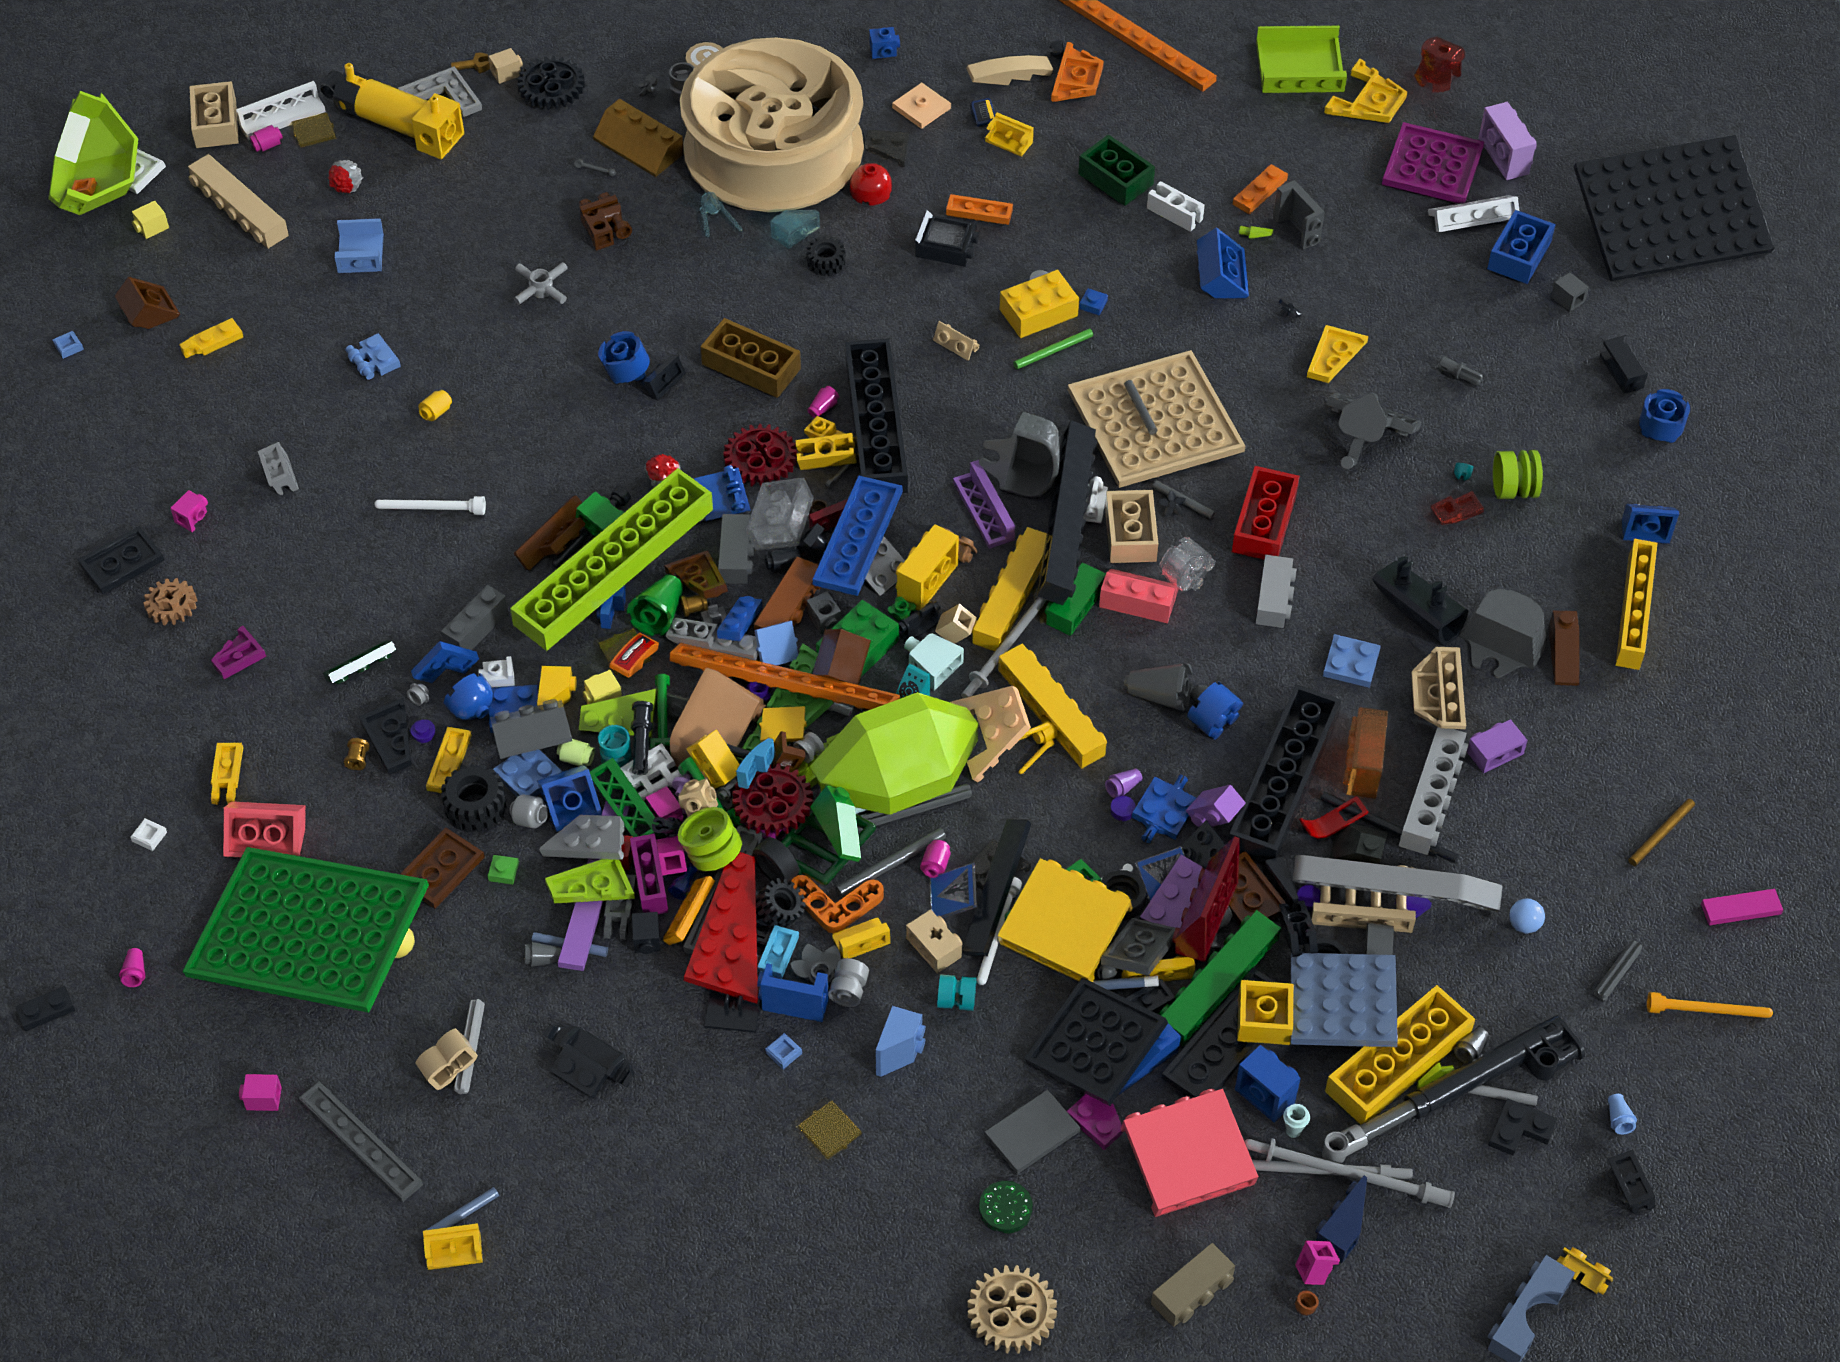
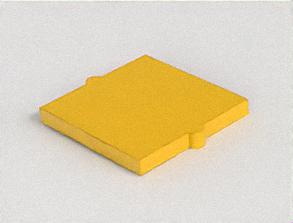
(783, 719)

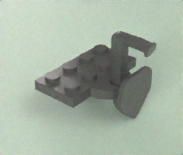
(1367, 422)

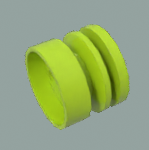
(1517, 474)

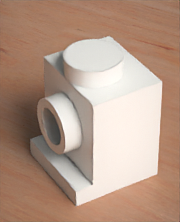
(499, 673)

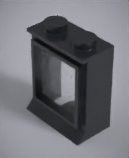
(946, 240)

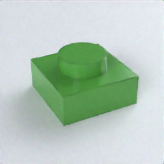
(503, 869)

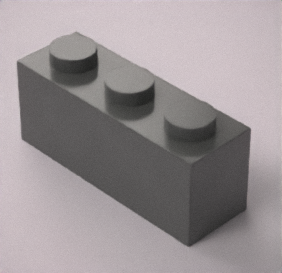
(735, 549)
(476, 619)

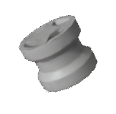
(811, 745)

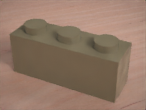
(1193, 1285)

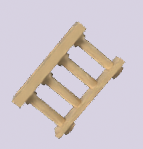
(1358, 916)

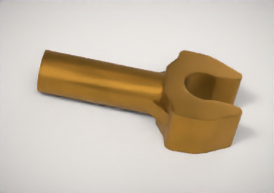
(480, 63)

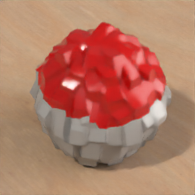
(345, 176)
(660, 468)

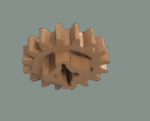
(170, 601)

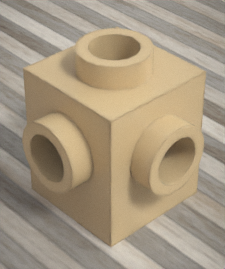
(697, 796)

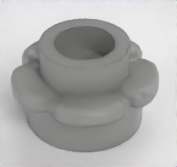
(418, 694)

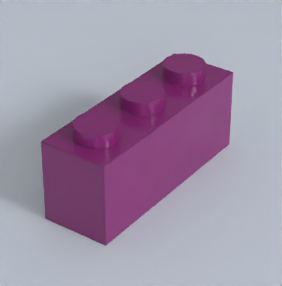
(649, 874)

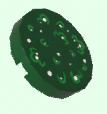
(1005, 1206)

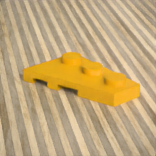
(1334, 352)

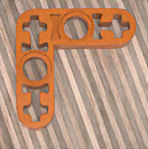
(832, 909)

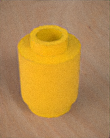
(435, 405)

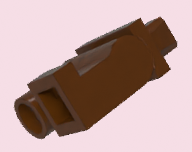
(597, 217)

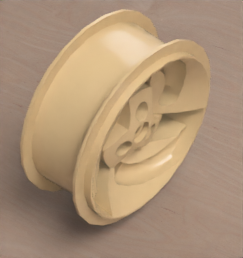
(771, 95)

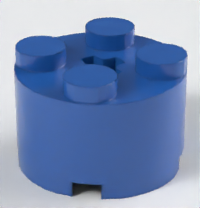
(624, 357)
(1664, 415)
(1215, 709)

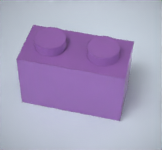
(1496, 746)
(1215, 806)

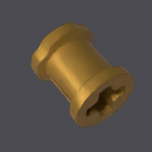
(693, 604)
(356, 754)

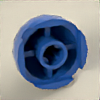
(471, 698)

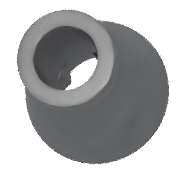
(1471, 1045)

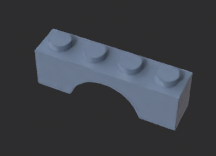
(1547, 1285)

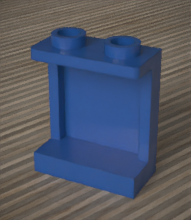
(793, 997)

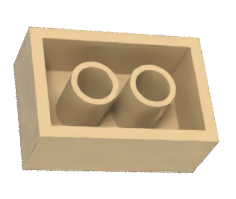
(213, 114)
(1131, 526)

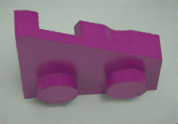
(238, 654)
(1097, 1120)

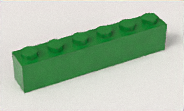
(1221, 975)

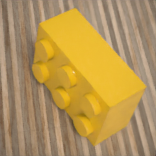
(1039, 303)
(927, 566)

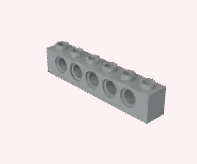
(1433, 790)

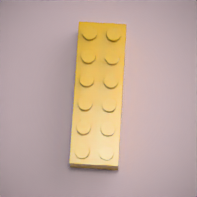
(1382, 1074)

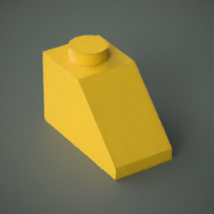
(556, 683)

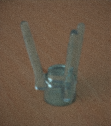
(712, 205)

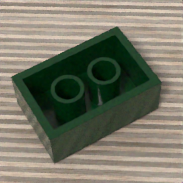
(1116, 170)

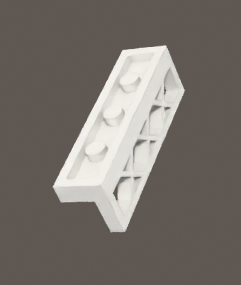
(281, 114)
(1474, 213)

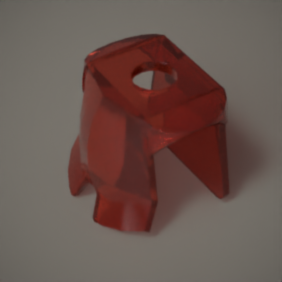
(1439, 63)

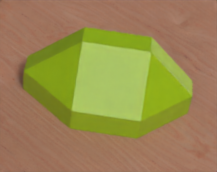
(92, 146)
(899, 753)

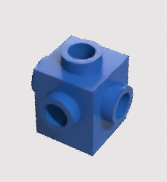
(883, 42)

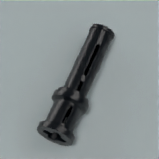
(641, 727)

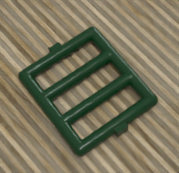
(837, 863)

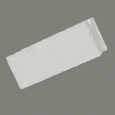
(1175, 206)

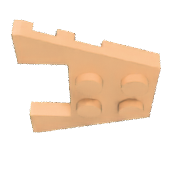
(1001, 723)

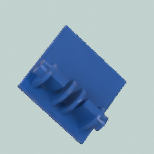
(727, 492)

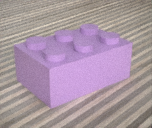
(1507, 140)

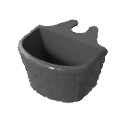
(1027, 458)
(1506, 629)

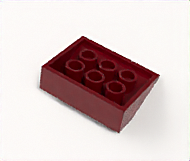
(1208, 903)

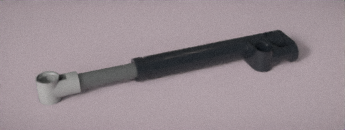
(1546, 1042)

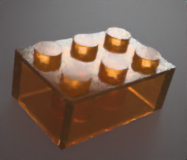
(1365, 752)

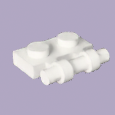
(658, 763)

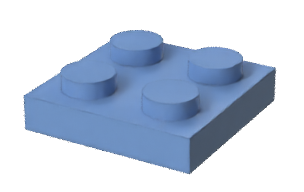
(1351, 660)
(523, 770)

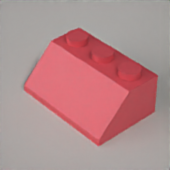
(1137, 595)
(263, 827)

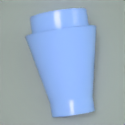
(1621, 1116)

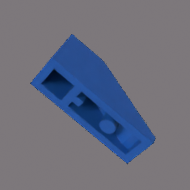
(1163, 1049)

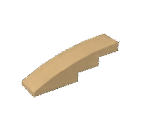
(1004, 69)

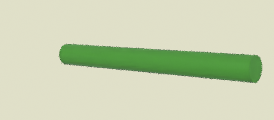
(1053, 349)

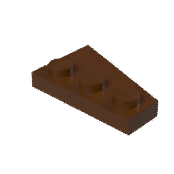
(699, 575)

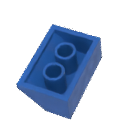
(1222, 266)

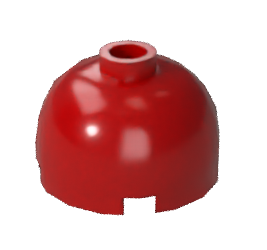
(871, 184)

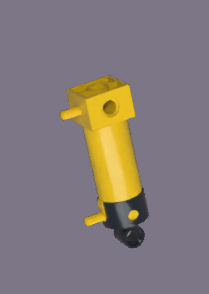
(432, 123)

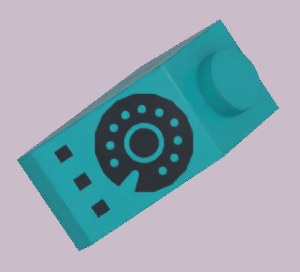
(914, 681)

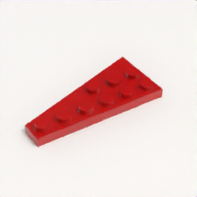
(728, 939)

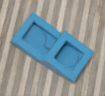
(757, 760)

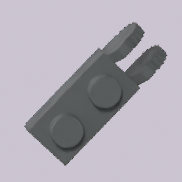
(619, 912)

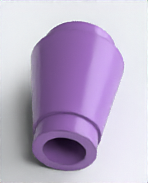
(1122, 782)

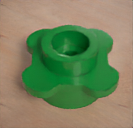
(899, 613)

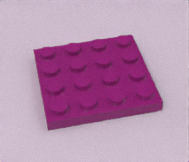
(1433, 163)

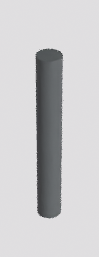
(1141, 408)
(1190, 503)

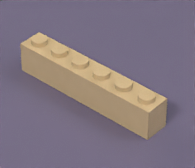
(237, 201)

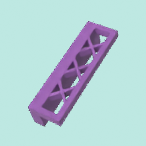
(991, 501)

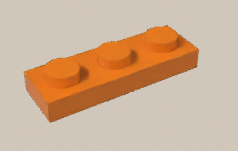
(1260, 189)
(979, 209)

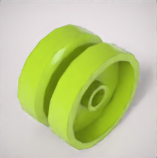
(710, 839)

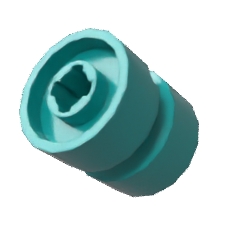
(615, 743)
(956, 992)

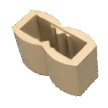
(446, 1059)

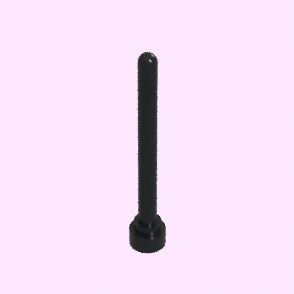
(618, 498)

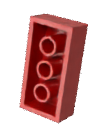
(1265, 513)

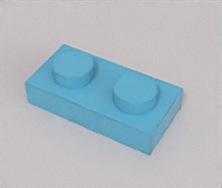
(778, 950)

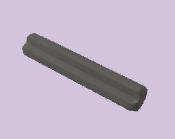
(1617, 970)

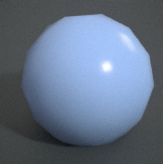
(1527, 916)

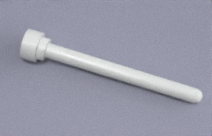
(475, 505)
(988, 960)

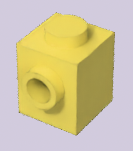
(149, 220)
(601, 688)

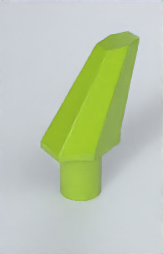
(1255, 232)
(1434, 1073)

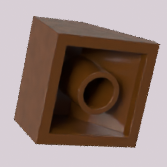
(145, 303)

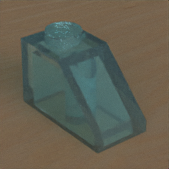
(794, 226)

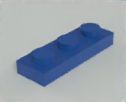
(739, 618)

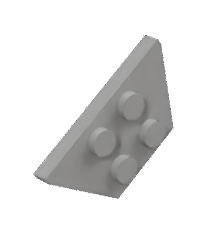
(588, 838)

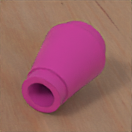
(824, 400)
(133, 969)

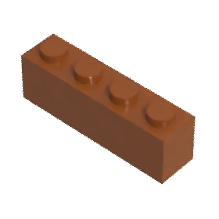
(790, 596)

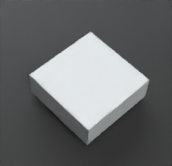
(148, 834)

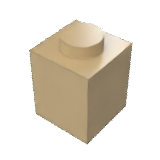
(505, 65)
(955, 624)

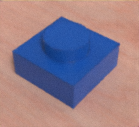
(1093, 301)

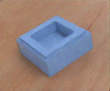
(67, 344)
(783, 1051)

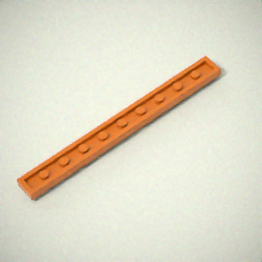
(1144, 42)
(781, 677)

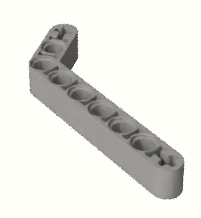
(1398, 881)

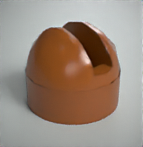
(1306, 1303)

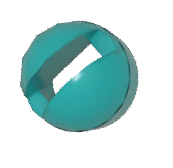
(1464, 470)

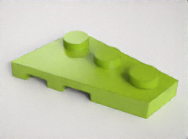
(614, 712)
(591, 882)

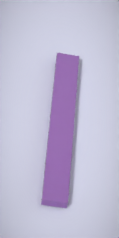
(583, 922)

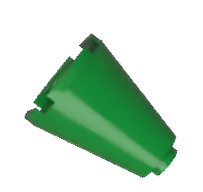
(656, 606)

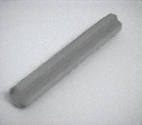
(471, 1033)

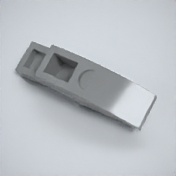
(705, 636)

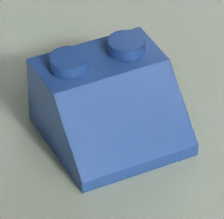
(899, 1041)

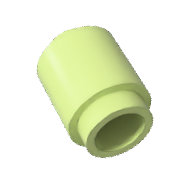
(576, 753)

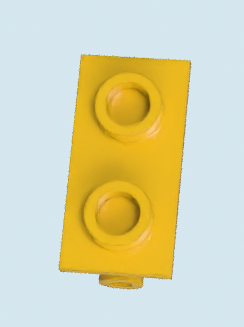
(1594, 1274)

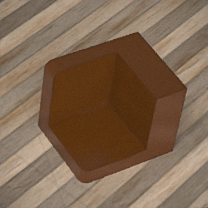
(787, 755)

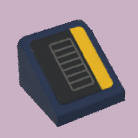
(982, 111)

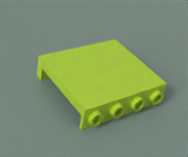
(1300, 59)

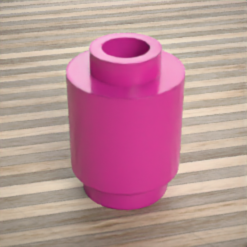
(266, 138)
(935, 858)

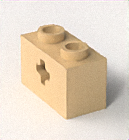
(934, 940)

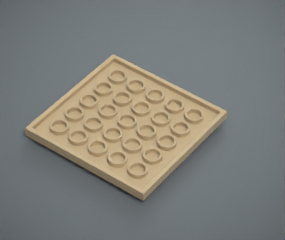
(1182, 406)

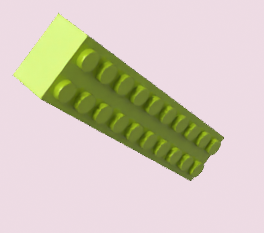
(611, 559)

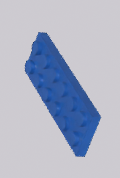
(857, 535)

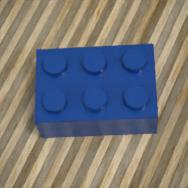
(1521, 246)

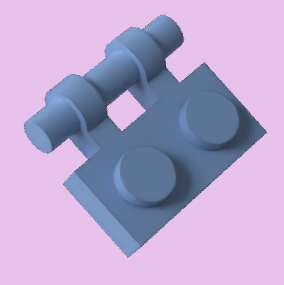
(379, 354)

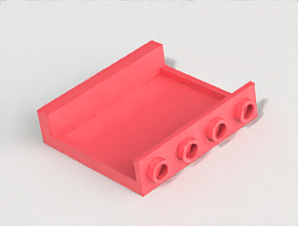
(1190, 1151)

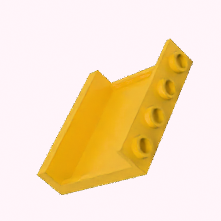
(1064, 920)

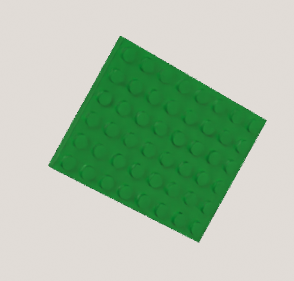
(307, 929)

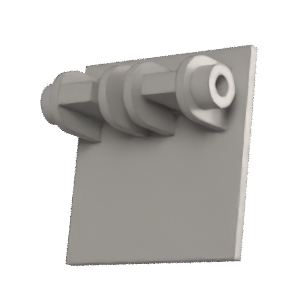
(883, 568)

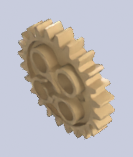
(1016, 1331)

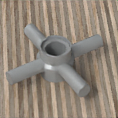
(540, 283)

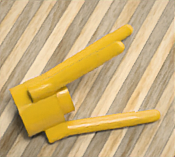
(1042, 734)

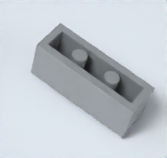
(1276, 591)

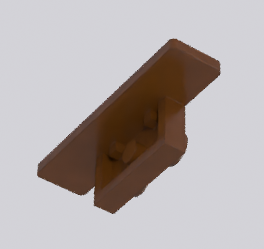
(552, 535)

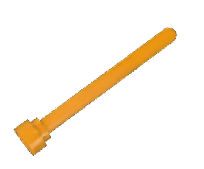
(1658, 1003)

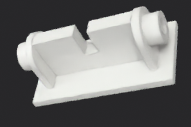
(1096, 500)

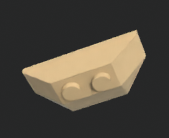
(1439, 688)

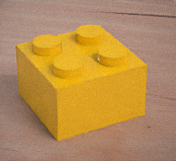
(1265, 1012)

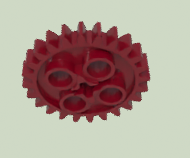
(775, 447)
(774, 800)

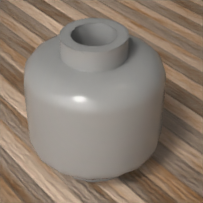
(528, 811)

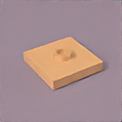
(921, 105)

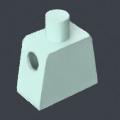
(935, 657)

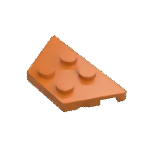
(1077, 75)

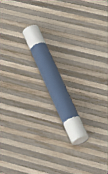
(1123, 983)

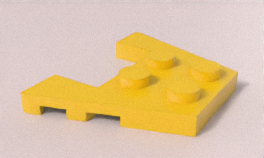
(1376, 101)

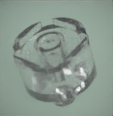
(1186, 564)

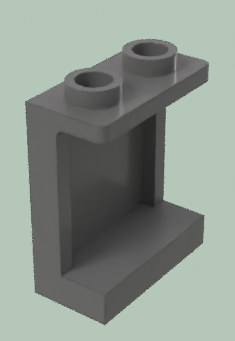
(1306, 215)

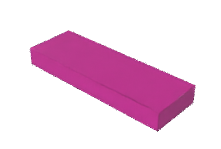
(1741, 907)

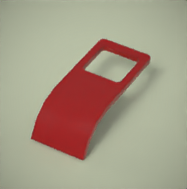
(1332, 821)

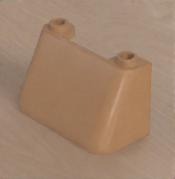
(712, 706)

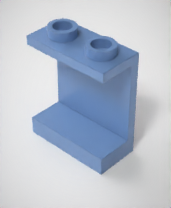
(359, 246)

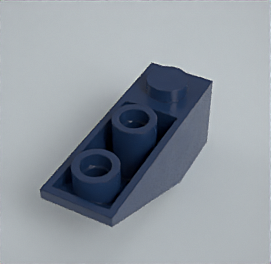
(1346, 1221)

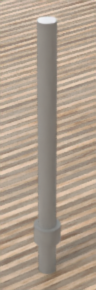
(1292, 1167)

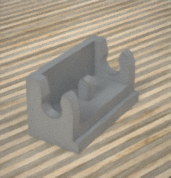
(277, 468)

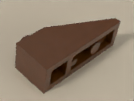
(1564, 647)

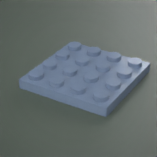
(1344, 1000)

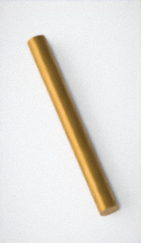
(1661, 832)

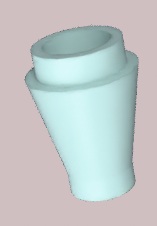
(1295, 1119)

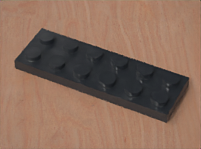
(1213, 1050)

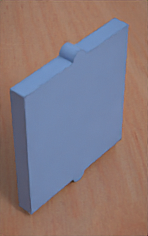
(776, 643)

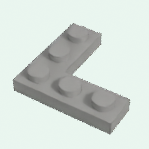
(449, 82)

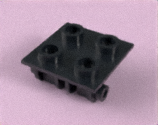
(1202, 845)

